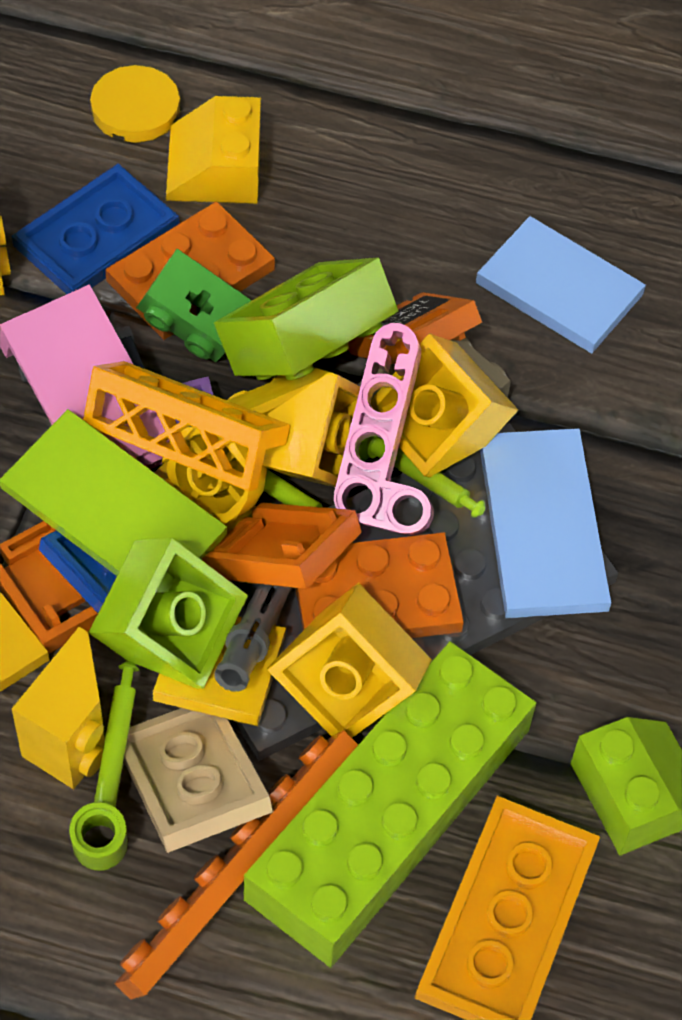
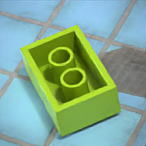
(307, 319)

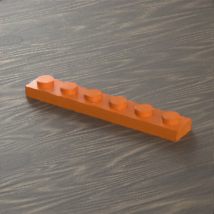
(221, 877)

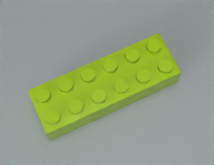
(388, 804)

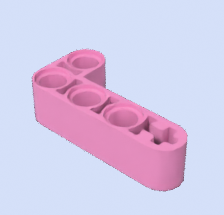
(387, 426)

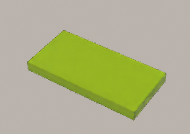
(104, 495)

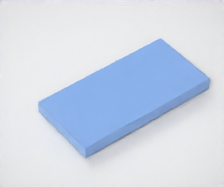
(544, 524)

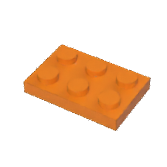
(208, 238)
(403, 574)

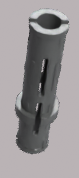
(238, 663)

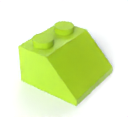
(168, 611)
(632, 780)

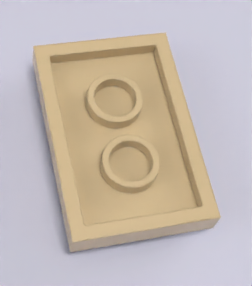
(193, 776)

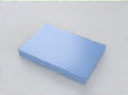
(560, 284)

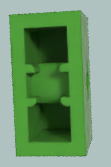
(171, 297)

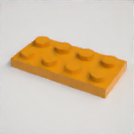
(508, 915)

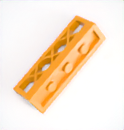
(193, 408)

